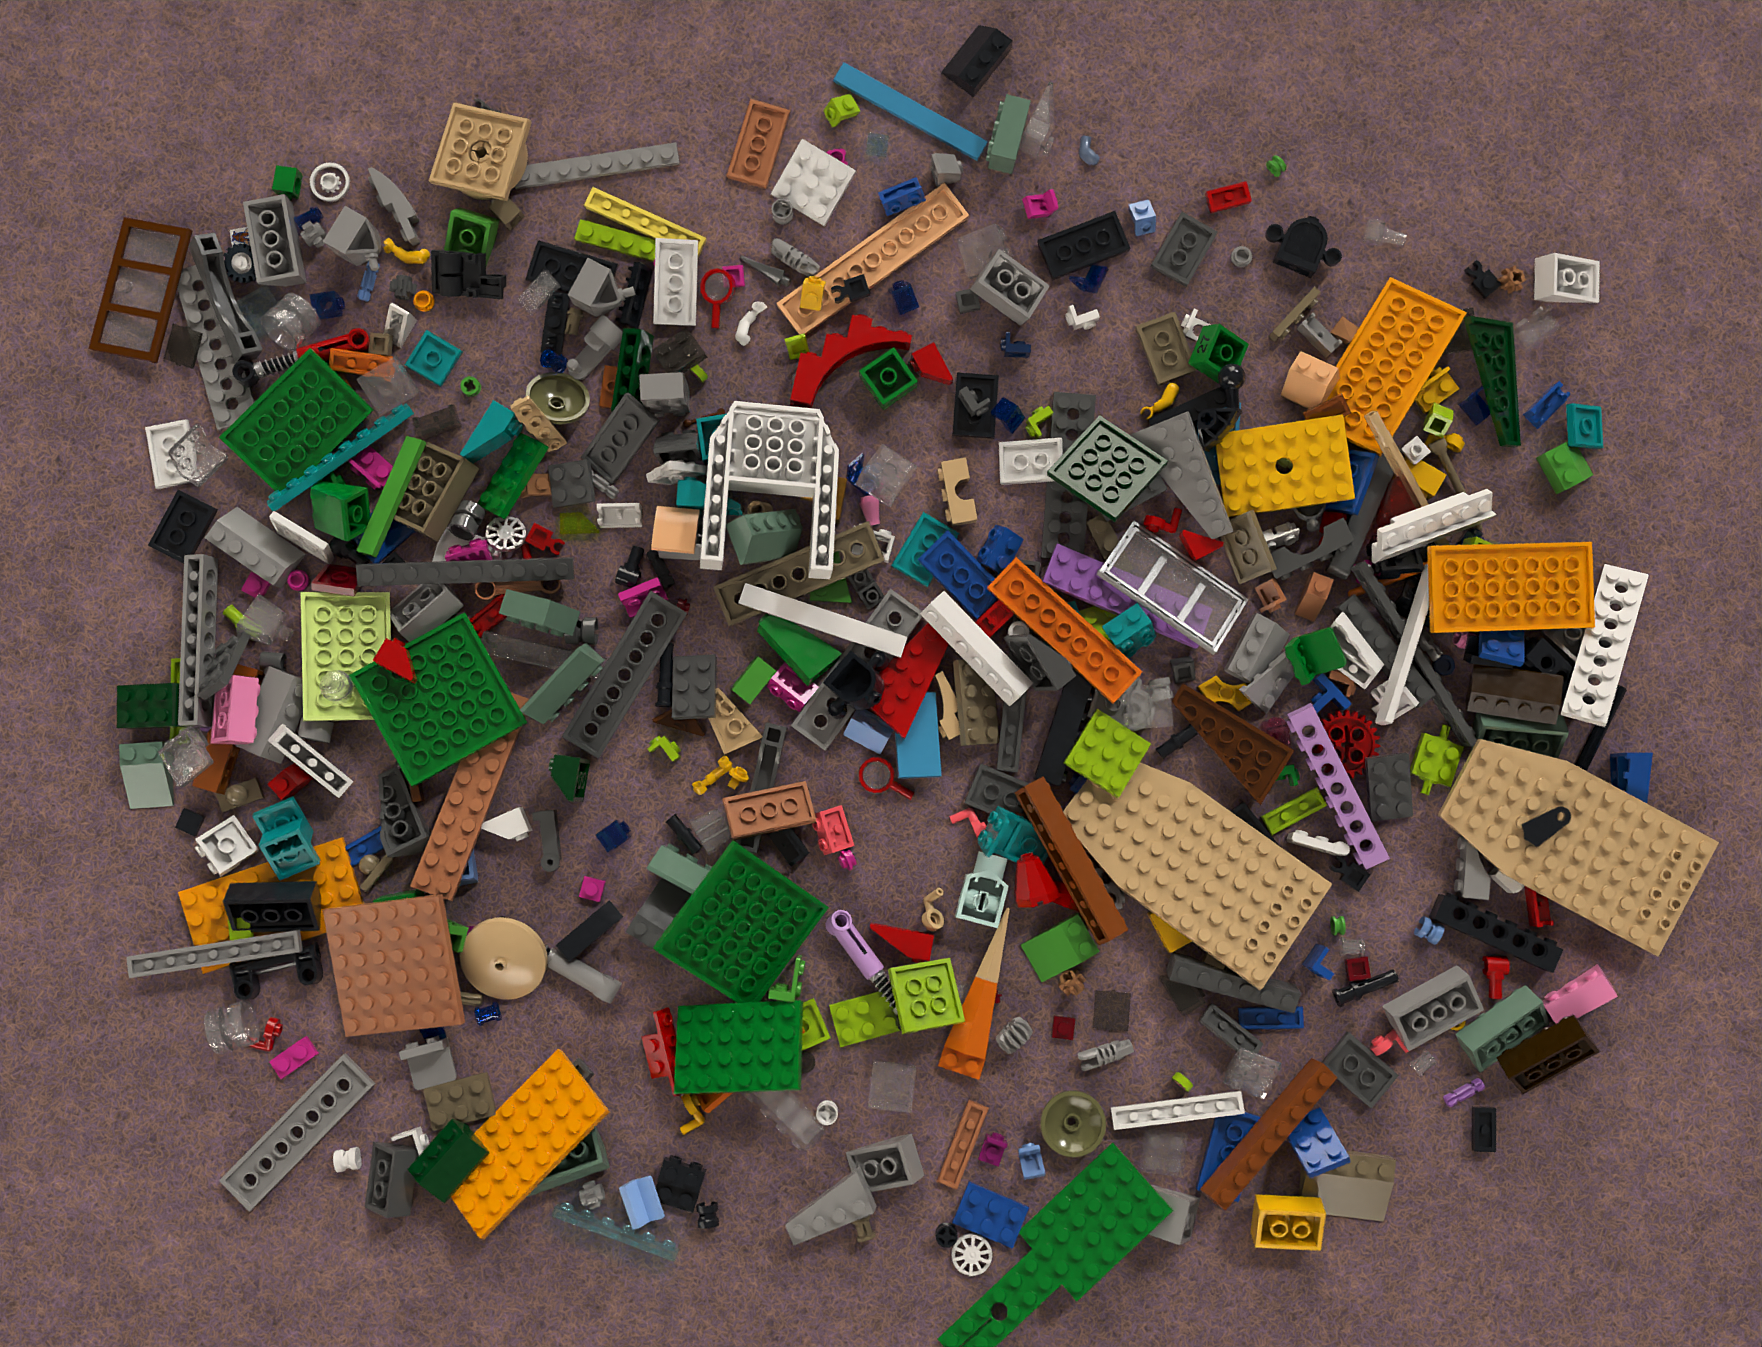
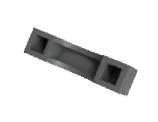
(1335, 537)

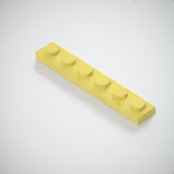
(638, 219)

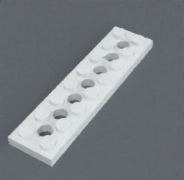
(1613, 656)

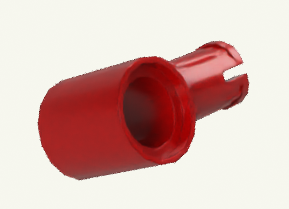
(1495, 970)

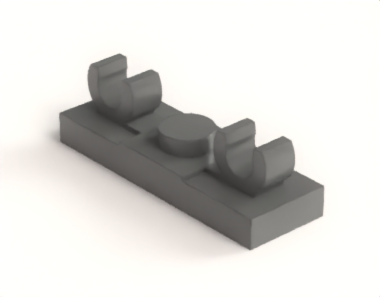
(1229, 1030)

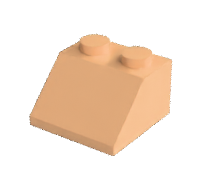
(1309, 381)

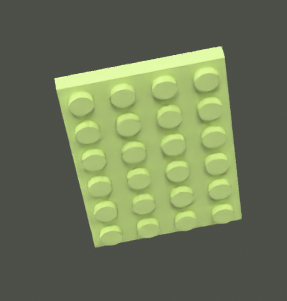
(341, 636)

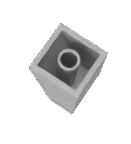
(1179, 1224)

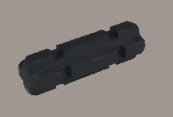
(660, 569)

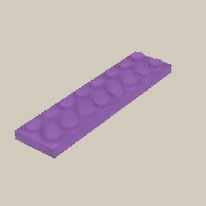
(1076, 576)

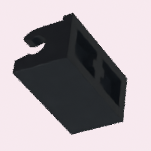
(789, 845)

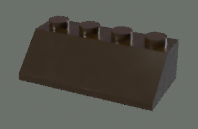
(1515, 693)
(1547, 1054)

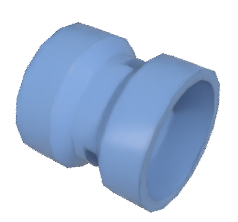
(1429, 930)

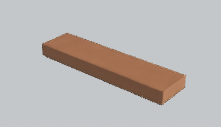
(962, 1144)

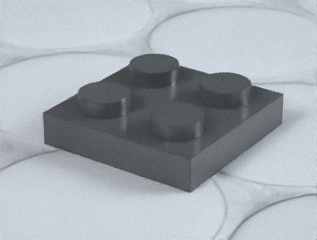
(571, 483)

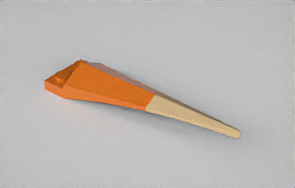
(968, 1041)

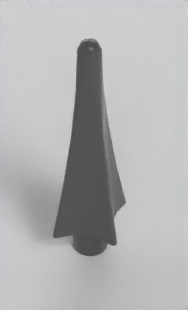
(775, 275)

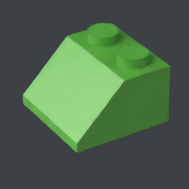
(1564, 467)

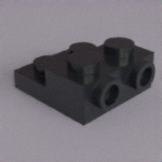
(1395, 566)
(680, 1183)

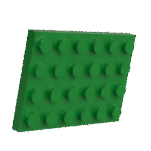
(296, 421)
(739, 1047)

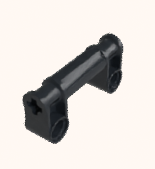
(268, 964)

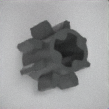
(403, 287)

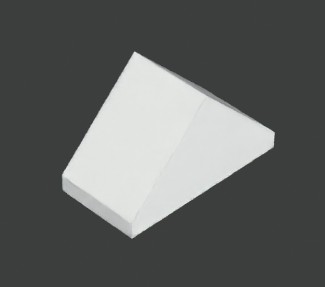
(399, 324)

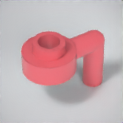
(969, 813)
(1382, 1044)

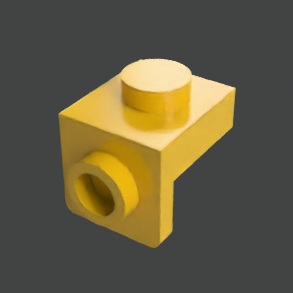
(812, 293)

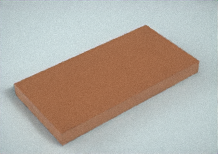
(758, 144)
(769, 810)

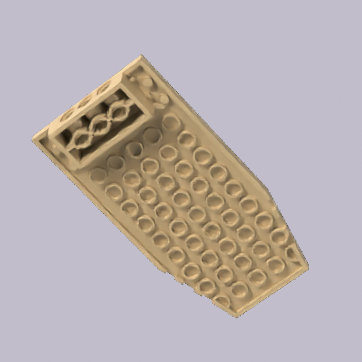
(1609, 864)
(1199, 869)

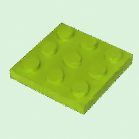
(1107, 753)
(926, 995)

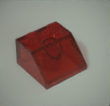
(1394, 503)

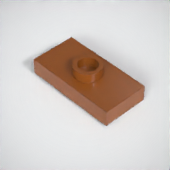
(608, 386)
(1331, 407)

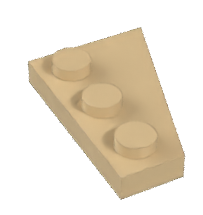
(731, 725)

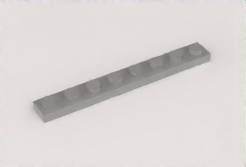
(599, 165)
(214, 954)

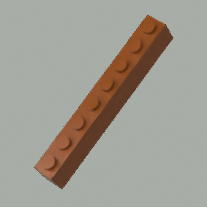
(1071, 861)
(1268, 1133)

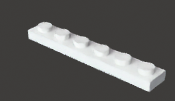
(1177, 1110)

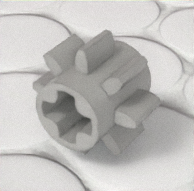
(313, 234)
(592, 1194)

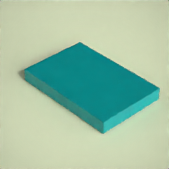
(921, 538)

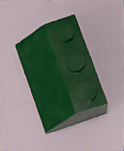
(570, 775)
(448, 1160)

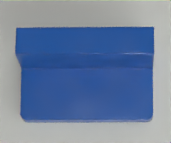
(1314, 959)

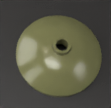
(559, 397)
(1080, 1137)

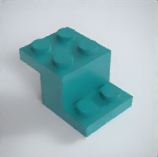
(286, 838)

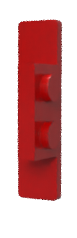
(661, 1047)

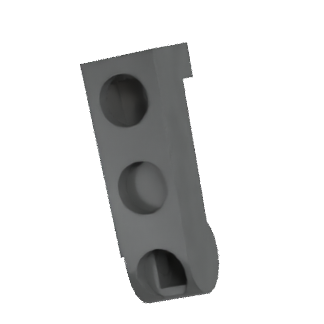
(550, 839)

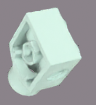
(983, 891)

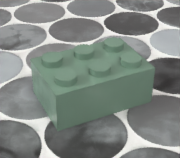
(1007, 133)
(539, 612)

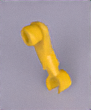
(409, 257)
(1166, 400)
(724, 767)

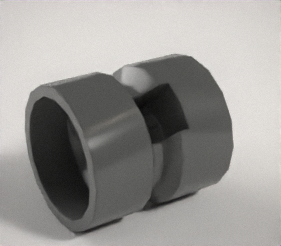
(467, 520)
(584, 632)

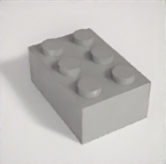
(665, 393)

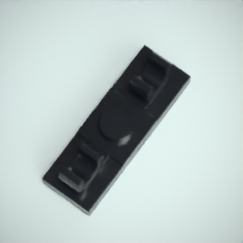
(634, 304)
(555, 323)

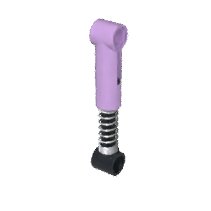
(861, 955)

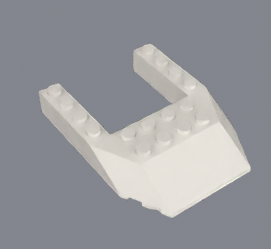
(778, 454)

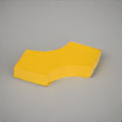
(1221, 692)

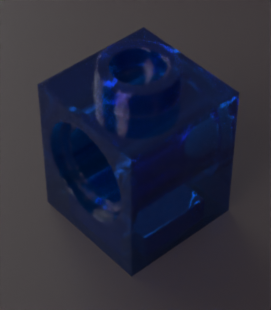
(319, 301)
(614, 835)

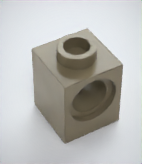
(506, 212)

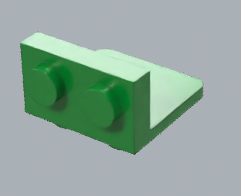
(1314, 654)

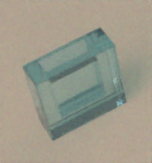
(877, 145)

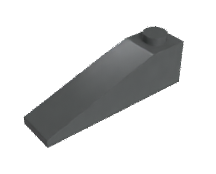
(402, 823)

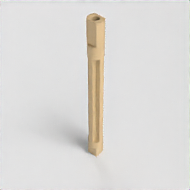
(1397, 463)

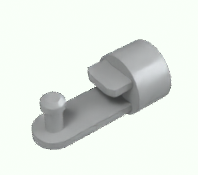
(600, 340)
(315, 730)

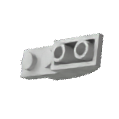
(394, 199)

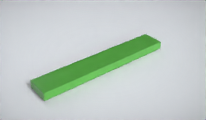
(391, 496)

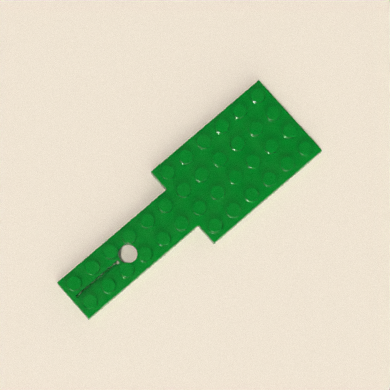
(1072, 1245)

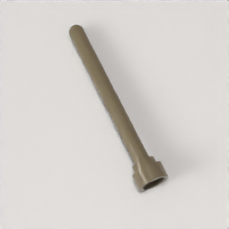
(1439, 448)

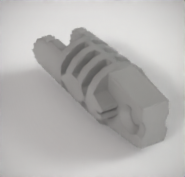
(794, 258)
(1105, 1054)

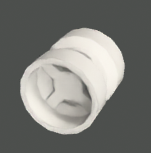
(829, 1114)
(348, 1159)

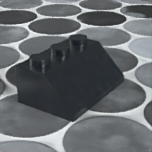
(978, 58)

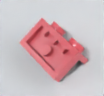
(832, 830)

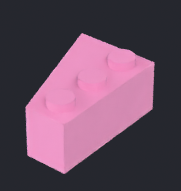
(1580, 995)

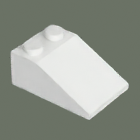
(1566, 279)

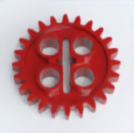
(1364, 743)

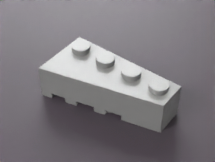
(834, 1208)

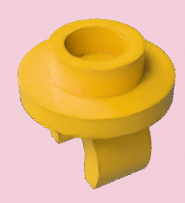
(738, 775)

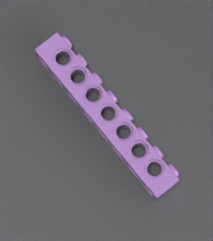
(1375, 852)

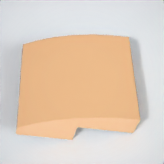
(675, 529)

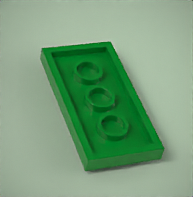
(512, 475)

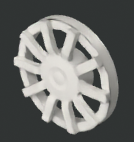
(330, 182)
(505, 534)
(972, 1254)

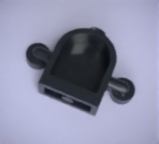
(1302, 246)
(856, 683)

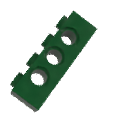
(632, 362)

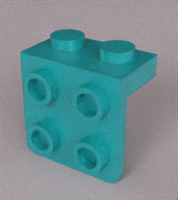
(1130, 630)

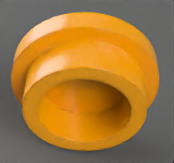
(423, 301)

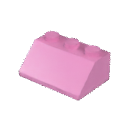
(236, 711)

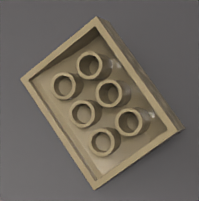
(435, 491)
(1354, 1189)

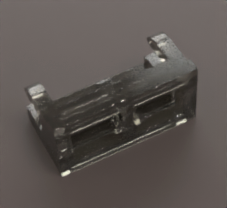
(437, 422)

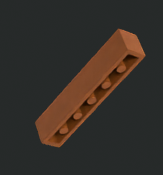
(218, 775)

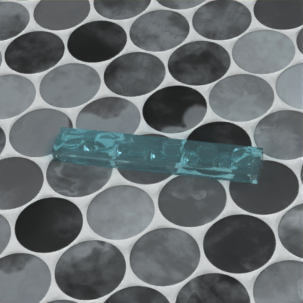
(607, 1227)

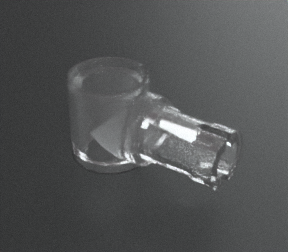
(1378, 233)

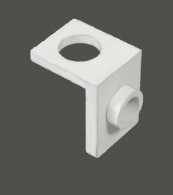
(1189, 322)
(421, 1140)

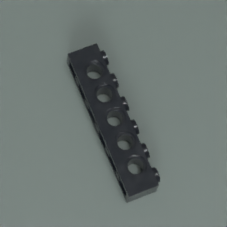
(1545, 959)

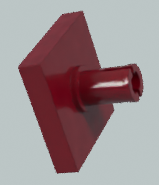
(336, 580)

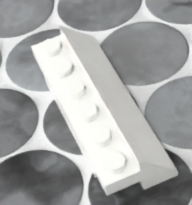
(1432, 523)

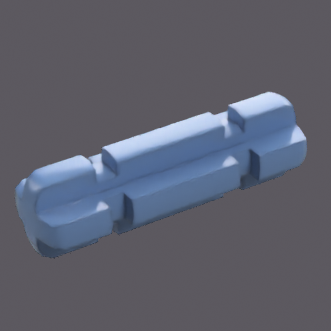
(367, 283)

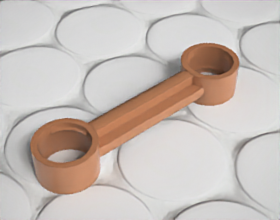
(519, 586)

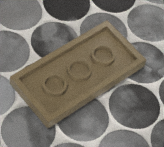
(975, 706)

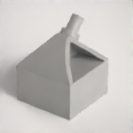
(354, 239)
(597, 290)

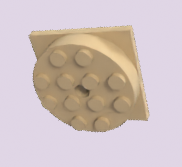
(464, 148)

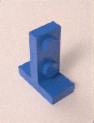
(1330, 692)

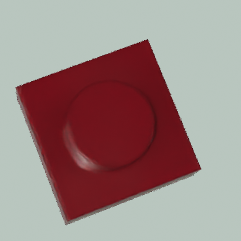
(1357, 968)
(1063, 1027)

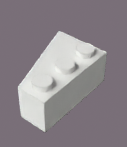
(1361, 659)

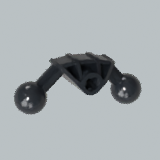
(1217, 422)

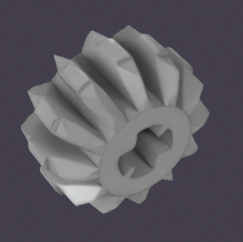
(1014, 1035)

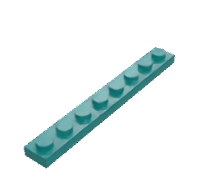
(332, 461)

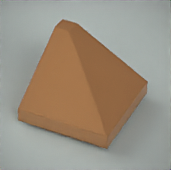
(1344, 330)

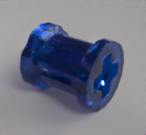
(553, 359)
(487, 1013)

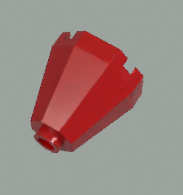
(1033, 882)

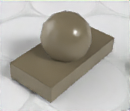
(240, 795)
(373, 867)

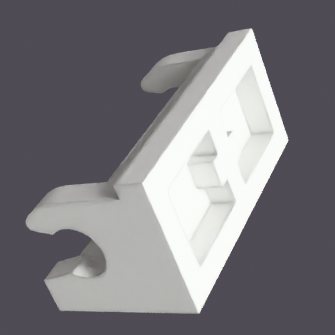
(619, 515)

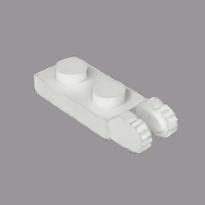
(1319, 843)

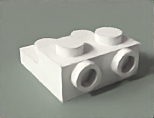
(225, 846)

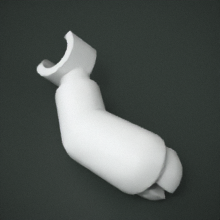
(744, 324)

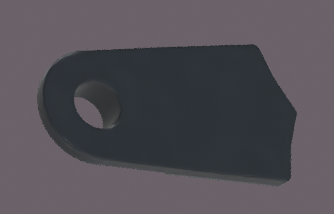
(1545, 825)

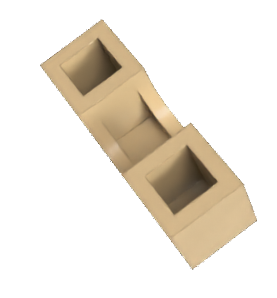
(959, 510)

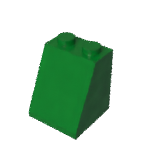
(340, 509)

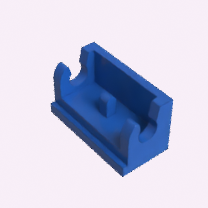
(1546, 405)

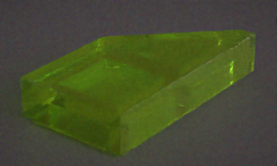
(576, 524)

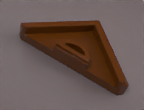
(687, 725)

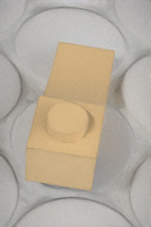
(949, 724)

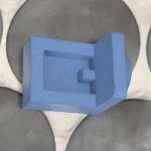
(1143, 217)
(1031, 1161)

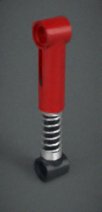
(322, 348)

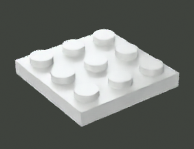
(813, 182)

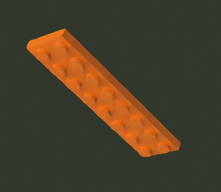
(1064, 630)

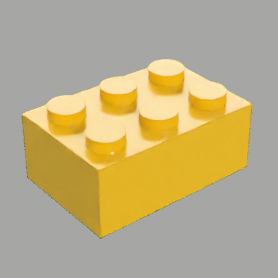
(1288, 1222)

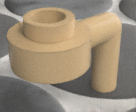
(932, 918)

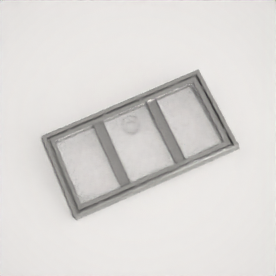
(1173, 587)

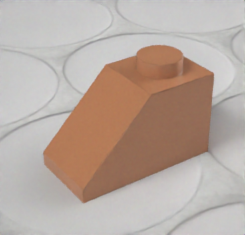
(1313, 596)

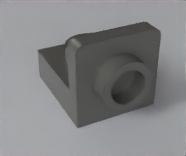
(970, 400)

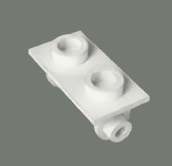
(1285, 535)

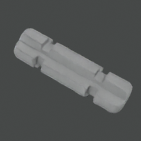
(604, 486)

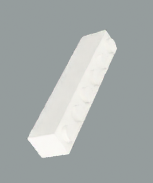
(976, 648)

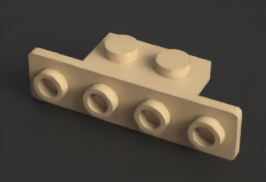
(537, 423)

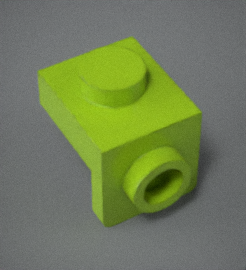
(840, 109)
(1039, 416)
(670, 748)

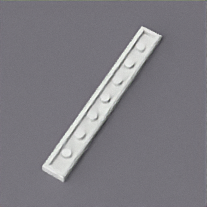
(823, 620)
(1405, 652)

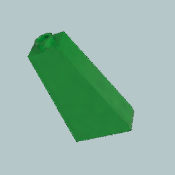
(798, 648)

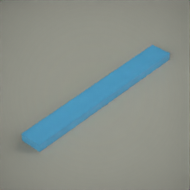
(910, 111)

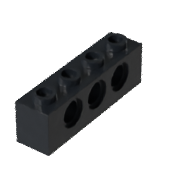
(1554, 663)

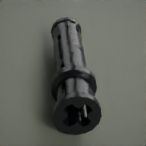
(665, 684)
(1357, 990)

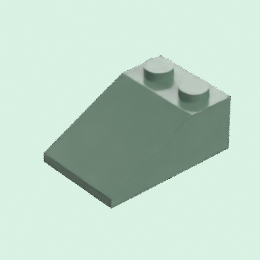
(145, 775)

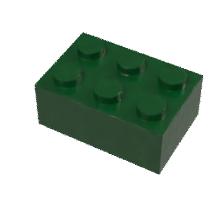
(148, 706)

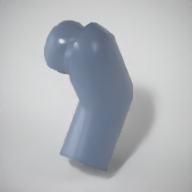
(1086, 152)

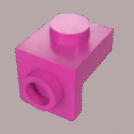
(1040, 205)

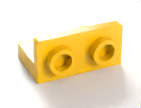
(1436, 389)

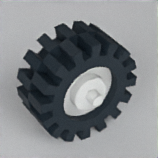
(240, 263)

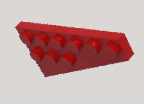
(909, 679)

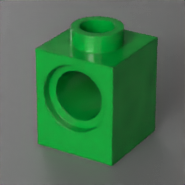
(287, 181)

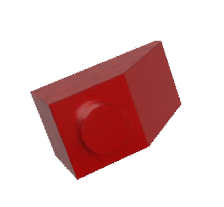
(930, 364)
(396, 659)
(289, 781)

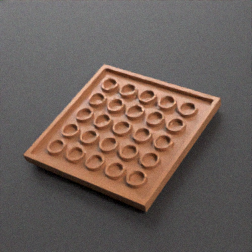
(394, 965)

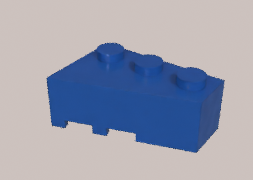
(1632, 773)

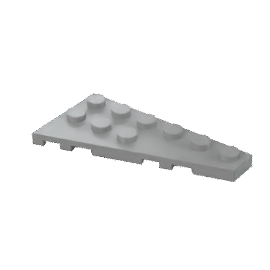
(1188, 471)

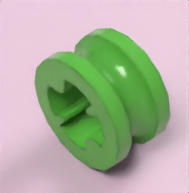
(1276, 166)
(465, 390)
(1337, 925)

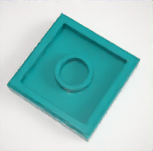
(433, 358)
(1584, 426)

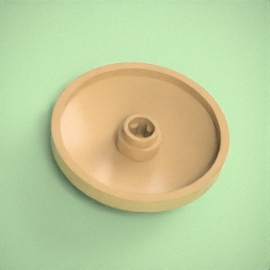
(504, 958)

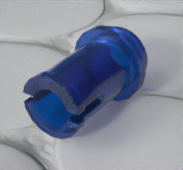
(313, 215)

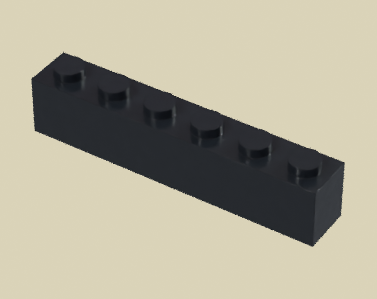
(1064, 729)

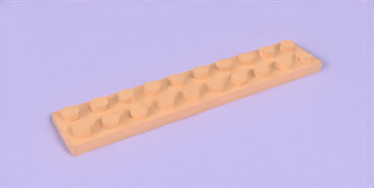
(879, 255)

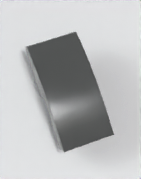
(866, 588)

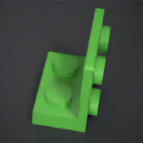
(782, 991)

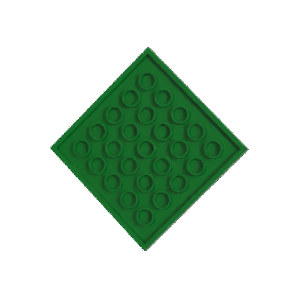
(450, 709)
(741, 926)

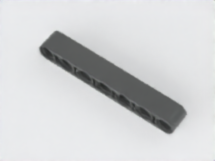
(1359, 525)

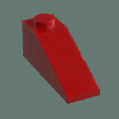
(910, 942)

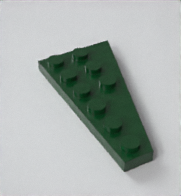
(1495, 359)

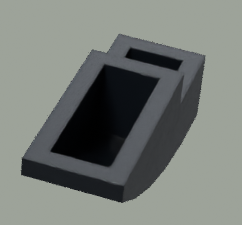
(589, 931)

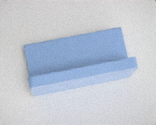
(868, 730)
(641, 1201)

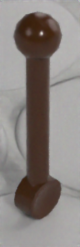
(687, 423)

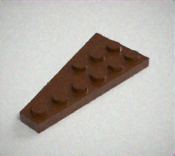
(1244, 749)

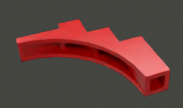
(861, 339)

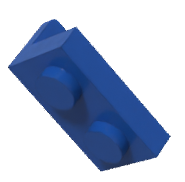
(902, 196)
(999, 548)

